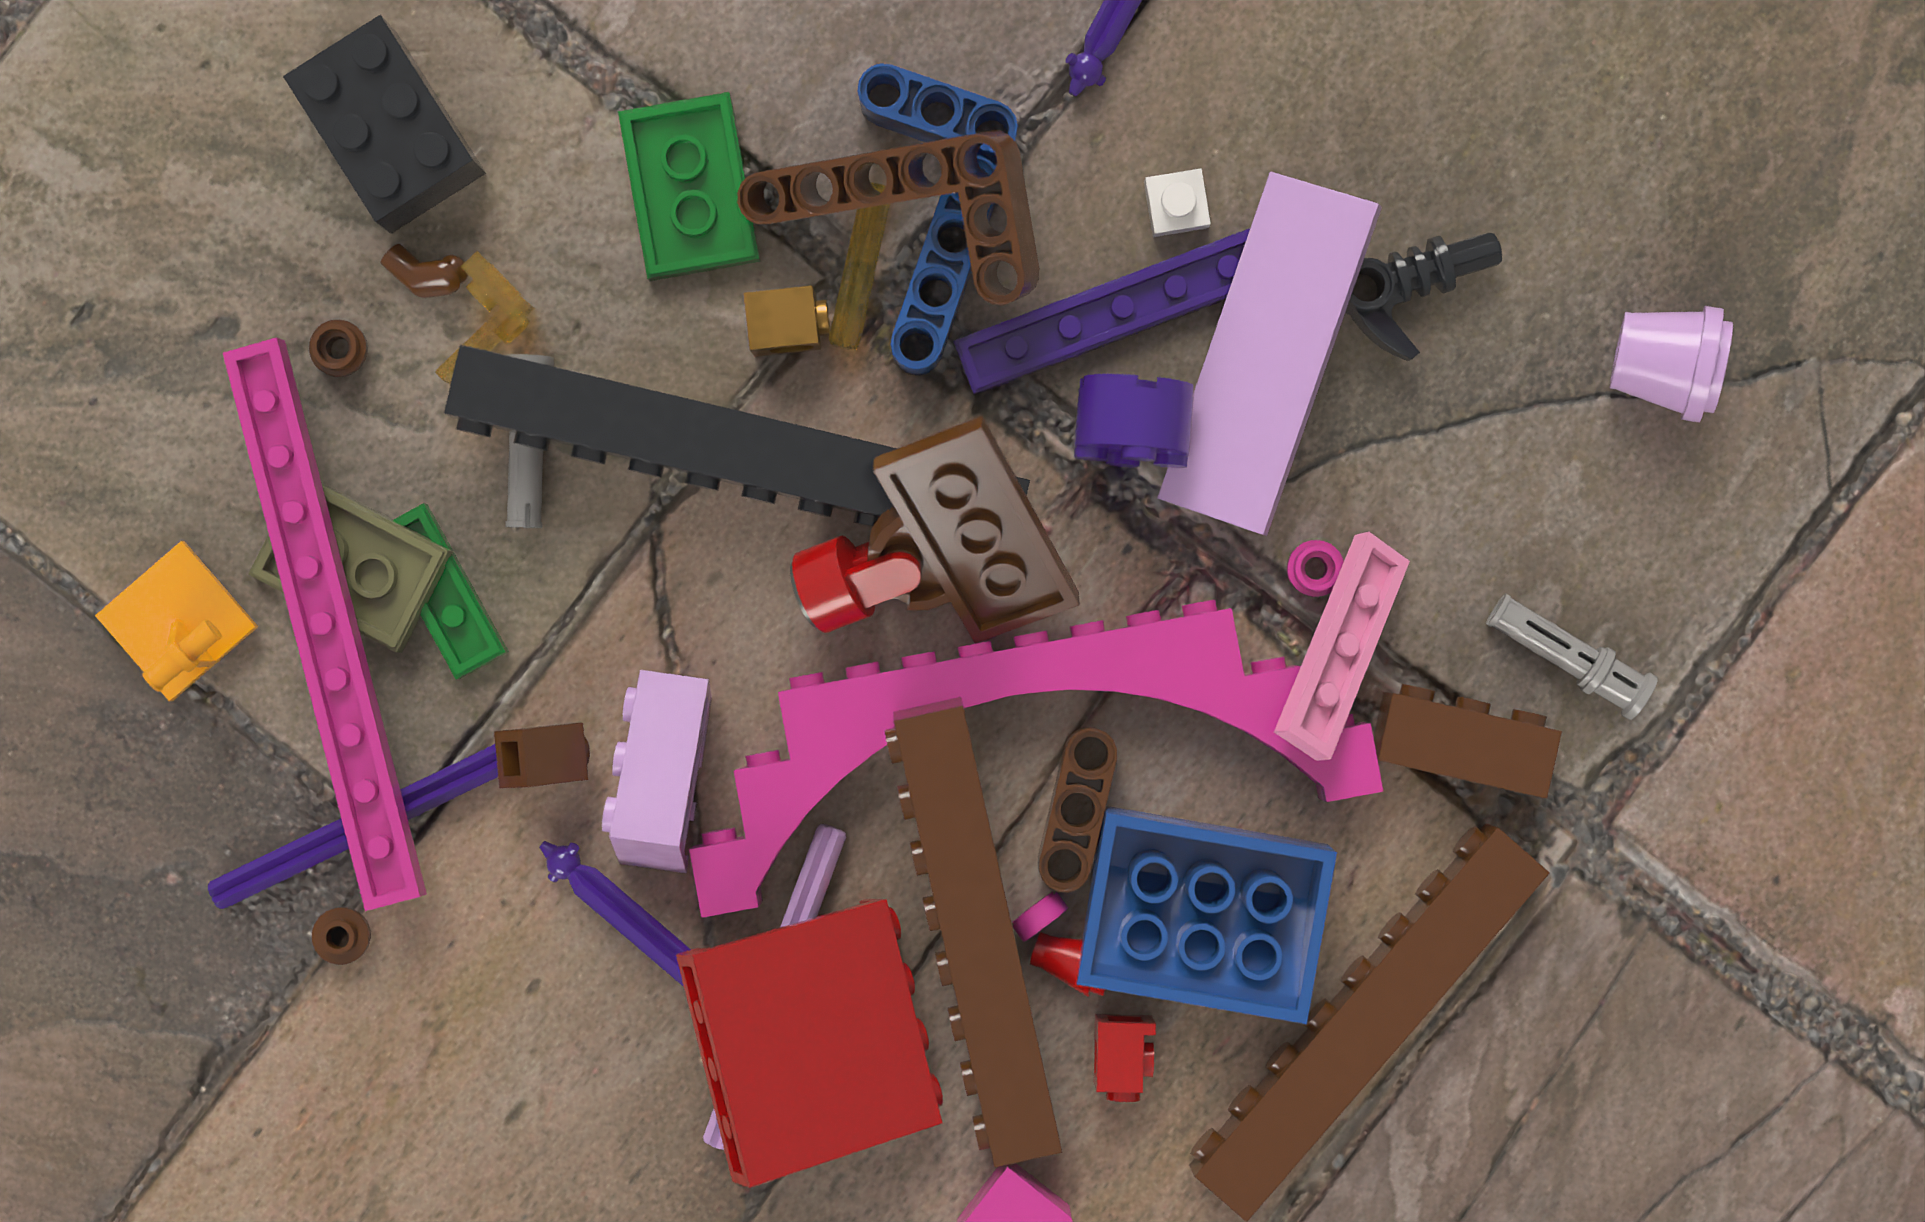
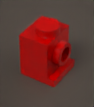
(1122, 1055)

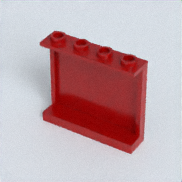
(810, 1041)

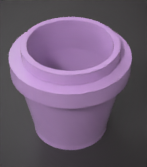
(1674, 359)

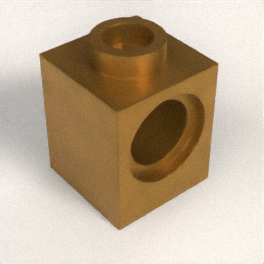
(785, 320)

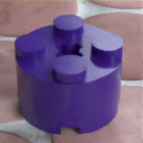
(1133, 420)

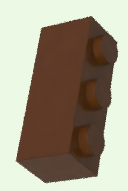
(1466, 741)

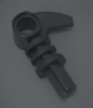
(1418, 271)

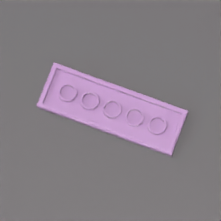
(1271, 350)

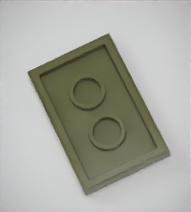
(385, 567)

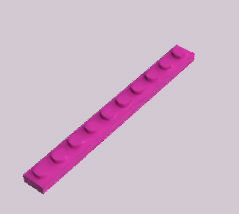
(324, 624)

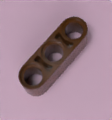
(1080, 837)

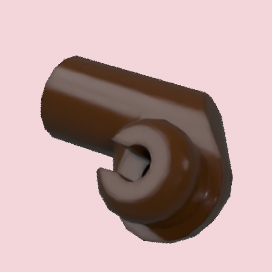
(425, 278)

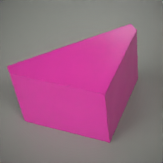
(1015, 1197)

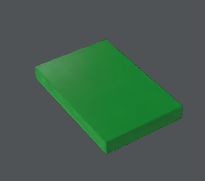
(686, 185)

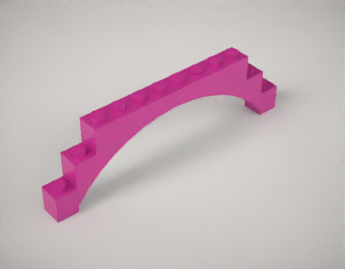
(845, 721)

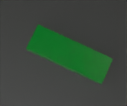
(454, 609)

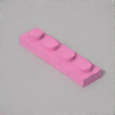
(1342, 647)

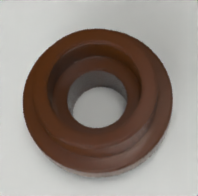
(322, 341)
(353, 923)

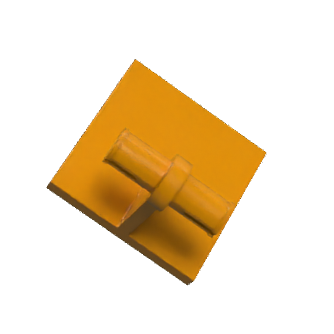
(176, 621)

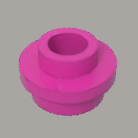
(1296, 567)

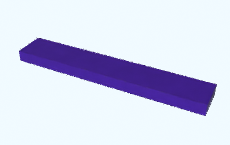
(1100, 315)

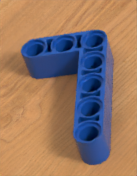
(934, 262)

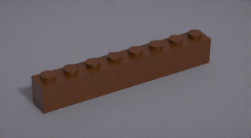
(976, 932)
(1366, 1019)

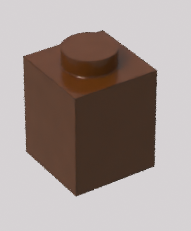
(541, 755)

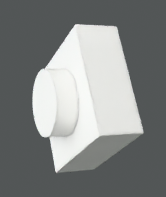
(1177, 202)

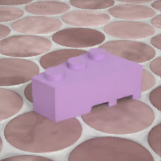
(658, 770)

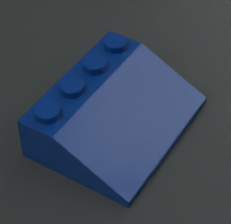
(1205, 914)

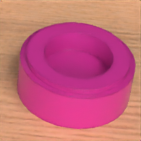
(1039, 916)

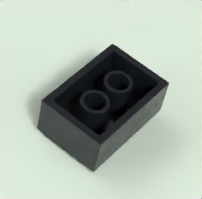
(384, 124)

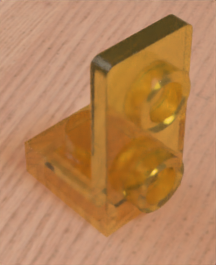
(491, 290)

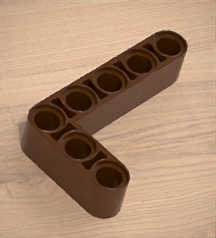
(907, 182)

